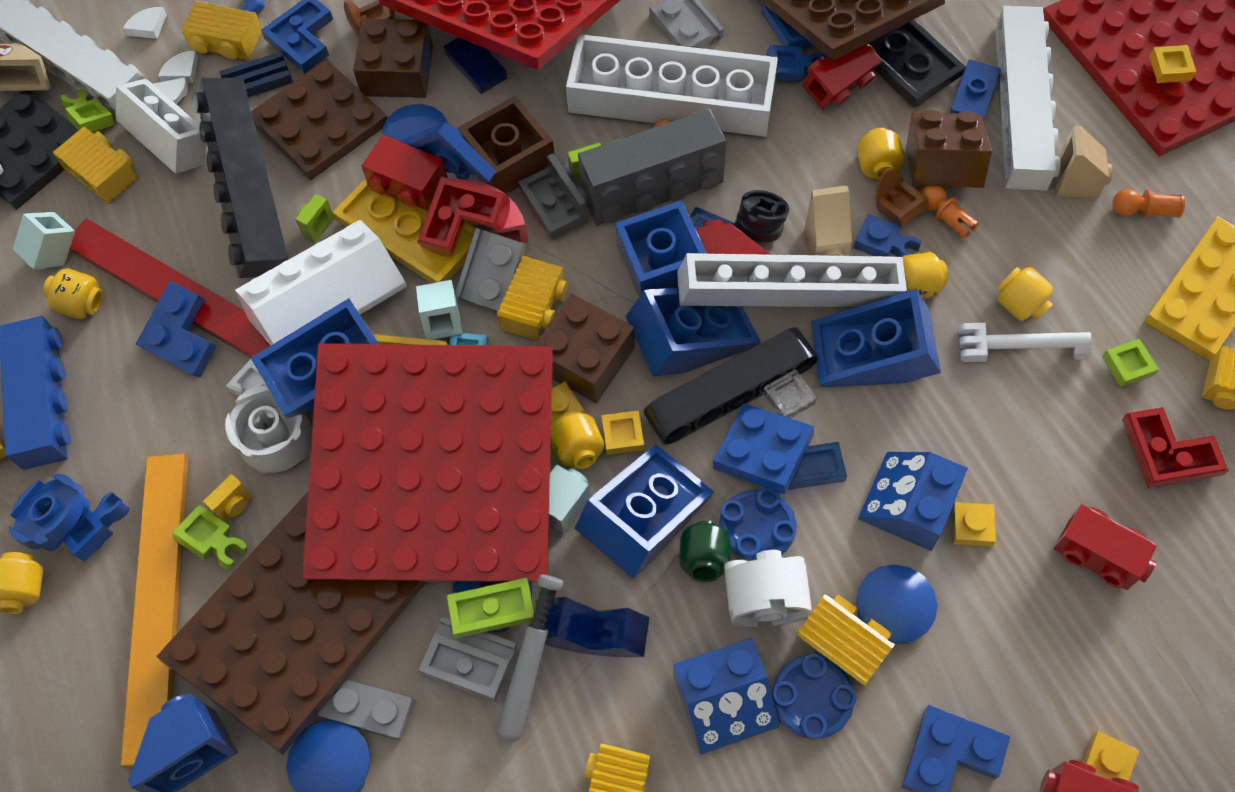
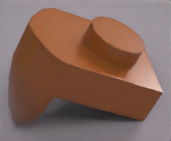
(371, 11)
(898, 198)

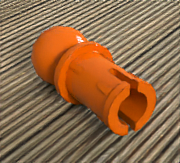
(1129, 202)
(949, 210)

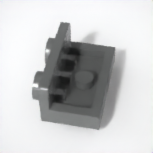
(555, 198)

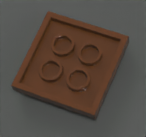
(318, 119)

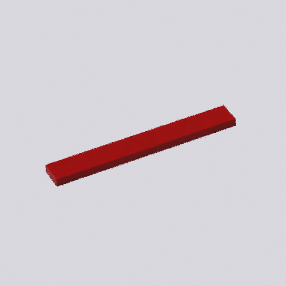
(152, 276)

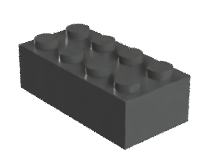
(653, 167)

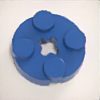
(65, 505)

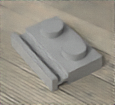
(686, 22)
(489, 268)
(470, 662)

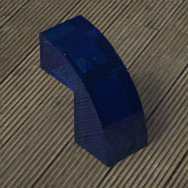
(596, 632)

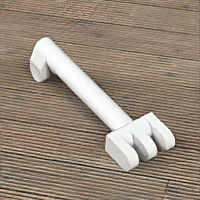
(976, 342)

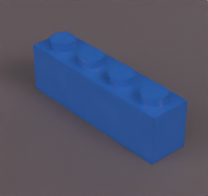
(33, 393)

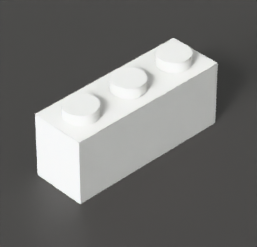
(160, 125)

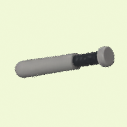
(526, 669)

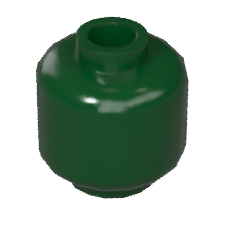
(704, 551)

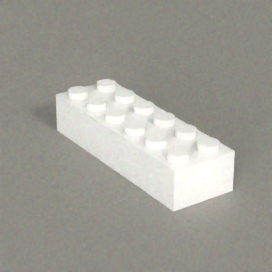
(670, 82)

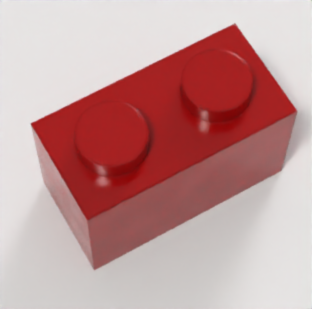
(403, 172)

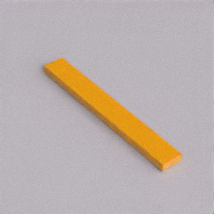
(155, 597)

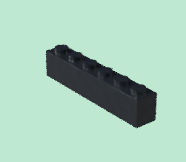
(240, 176)

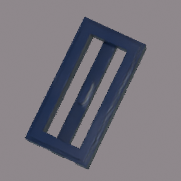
(258, 69)

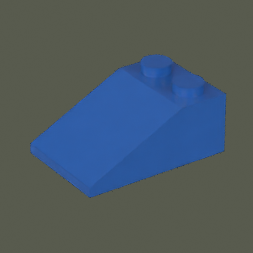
(687, 337)
(877, 343)
(292, 362)
(642, 510)

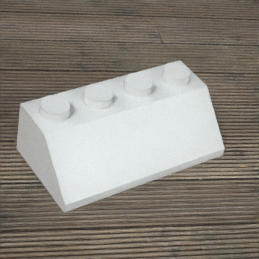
(311, 283)

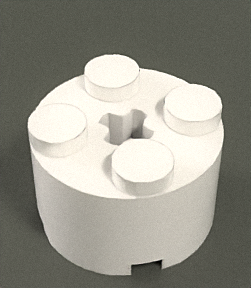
(265, 435)
(767, 590)

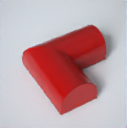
(453, 206)
(1166, 460)

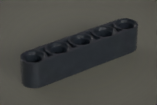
(728, 386)

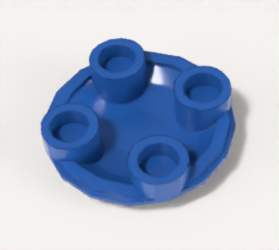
(412, 120)
(758, 522)
(898, 601)
(813, 696)
(328, 759)

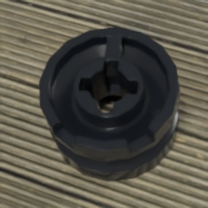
(762, 215)

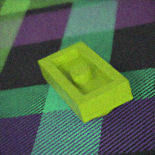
(490, 608)

